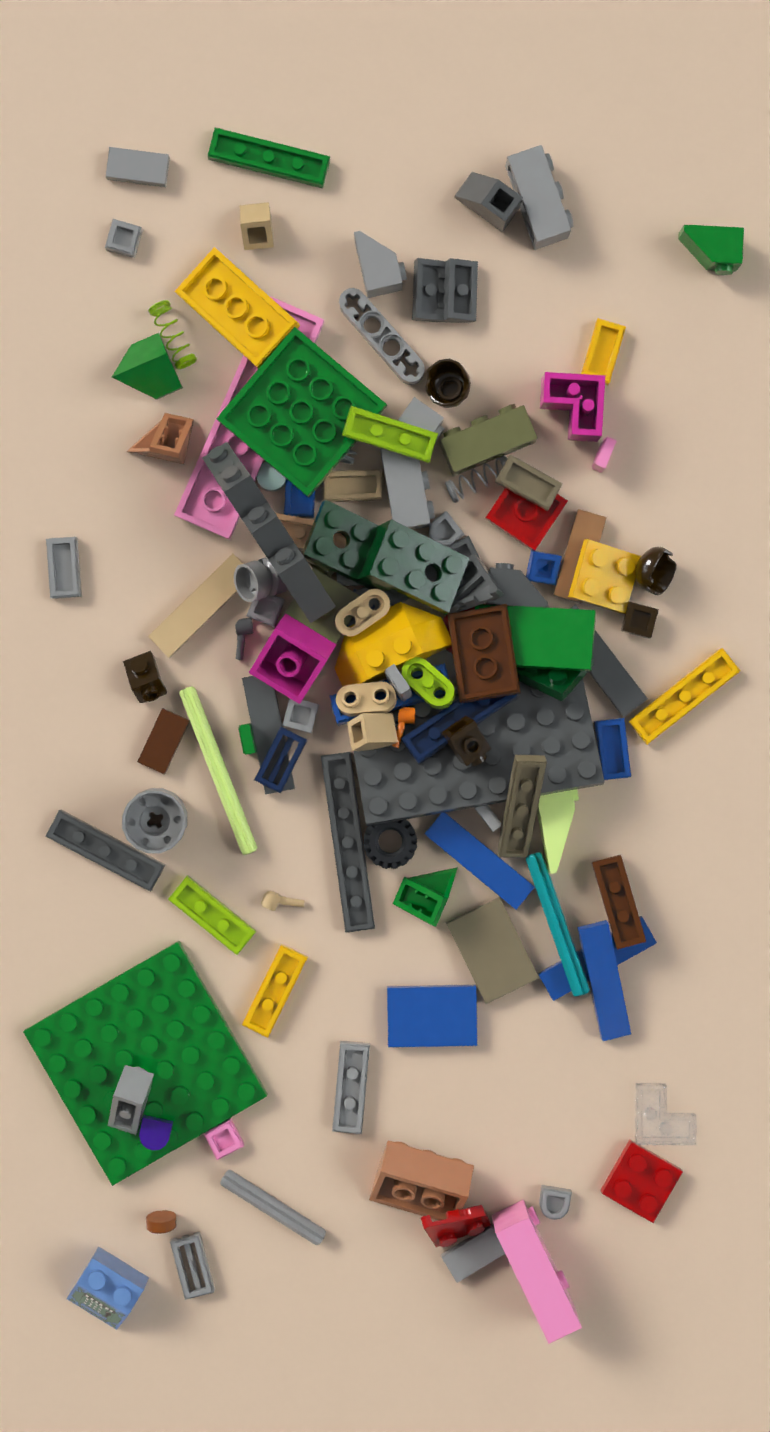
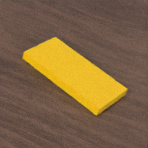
(236, 307)

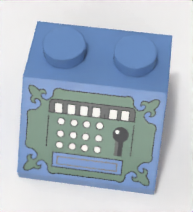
(108, 1288)

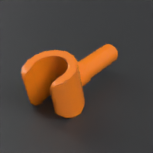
(405, 716)

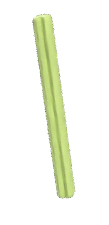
(218, 770)

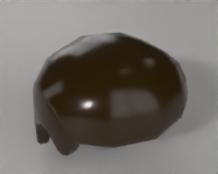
(447, 383)
(655, 570)

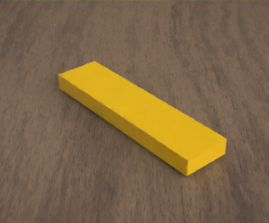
(684, 696)

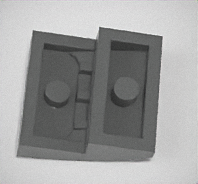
(445, 290)

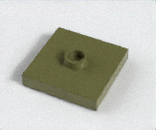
(326, 624)

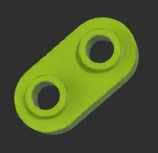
(429, 683)

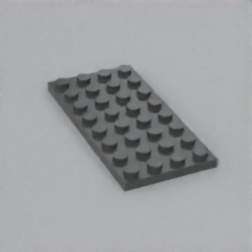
(532, 724)

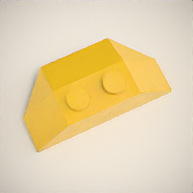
(391, 640)

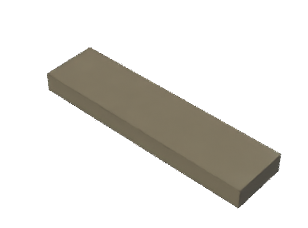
(521, 805)

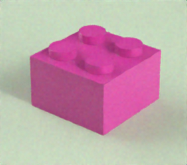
(292, 658)

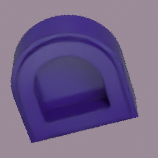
(155, 1132)

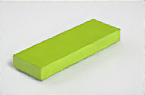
(389, 434)
(212, 915)

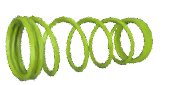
(154, 311)

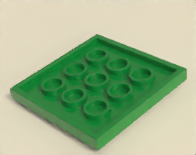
(298, 410)

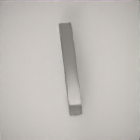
(378, 339)

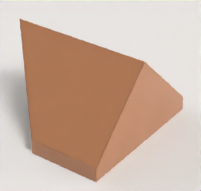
(166, 439)

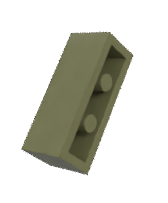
(487, 439)

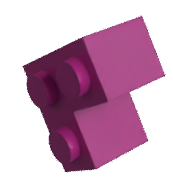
(580, 396)

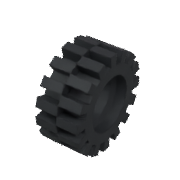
(394, 859)

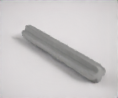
(273, 1207)

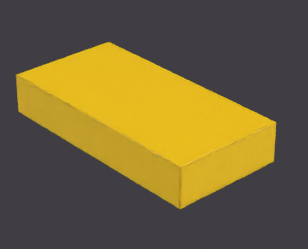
(603, 349)

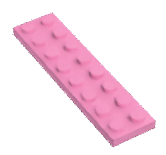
(203, 498)

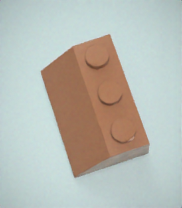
(421, 1181)

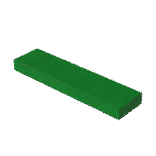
(268, 157)

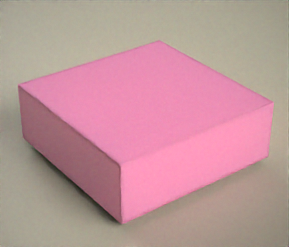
(603, 454)
(224, 1138)

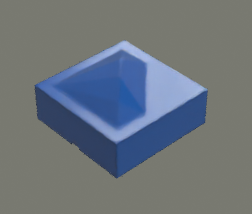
(543, 567)

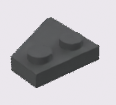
(475, 587)

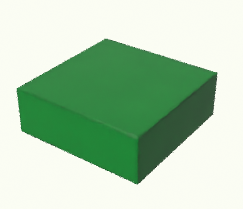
(247, 739)

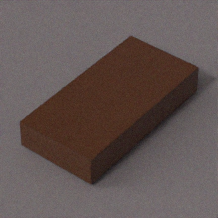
(163, 741)

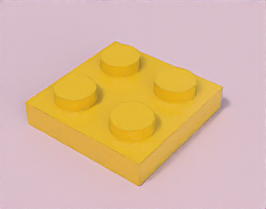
(604, 576)

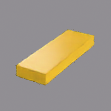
(274, 990)

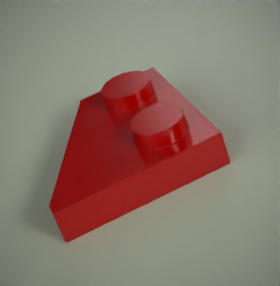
(458, 1224)

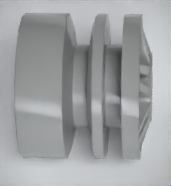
(152, 837)

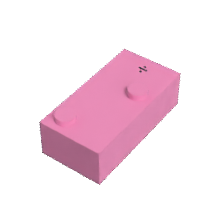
(536, 1271)

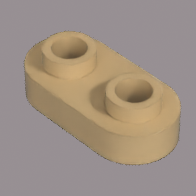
(362, 613)
(365, 698)

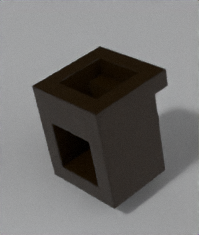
(458, 737)

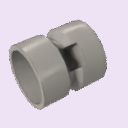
(257, 580)

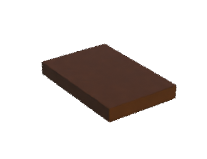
(483, 653)

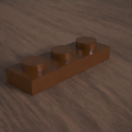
(618, 902)

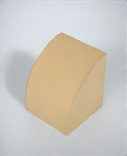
(256, 226)
(372, 731)

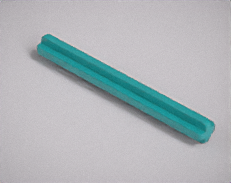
(557, 924)

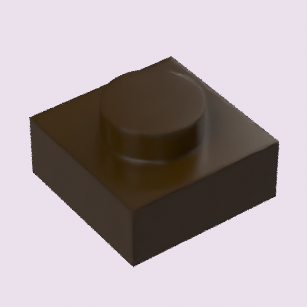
(639, 620)

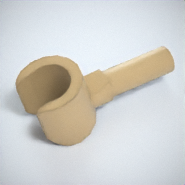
(271, 900)

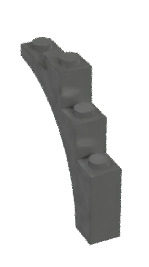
(268, 532)

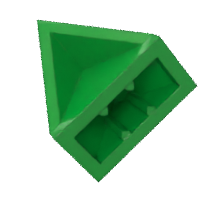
(148, 368)
(426, 894)

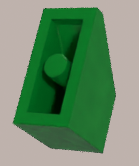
(714, 246)

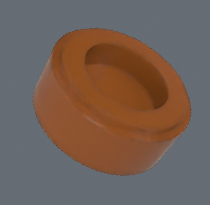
(161, 1221)

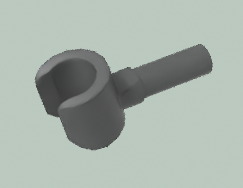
(243, 627)

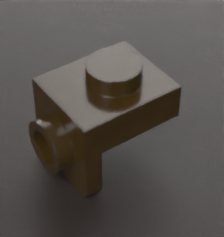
(144, 677)

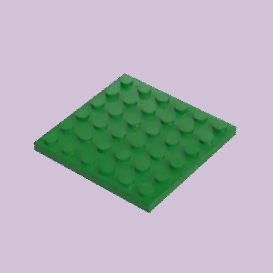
(151, 1020)

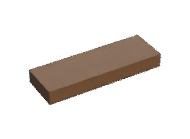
(585, 526)

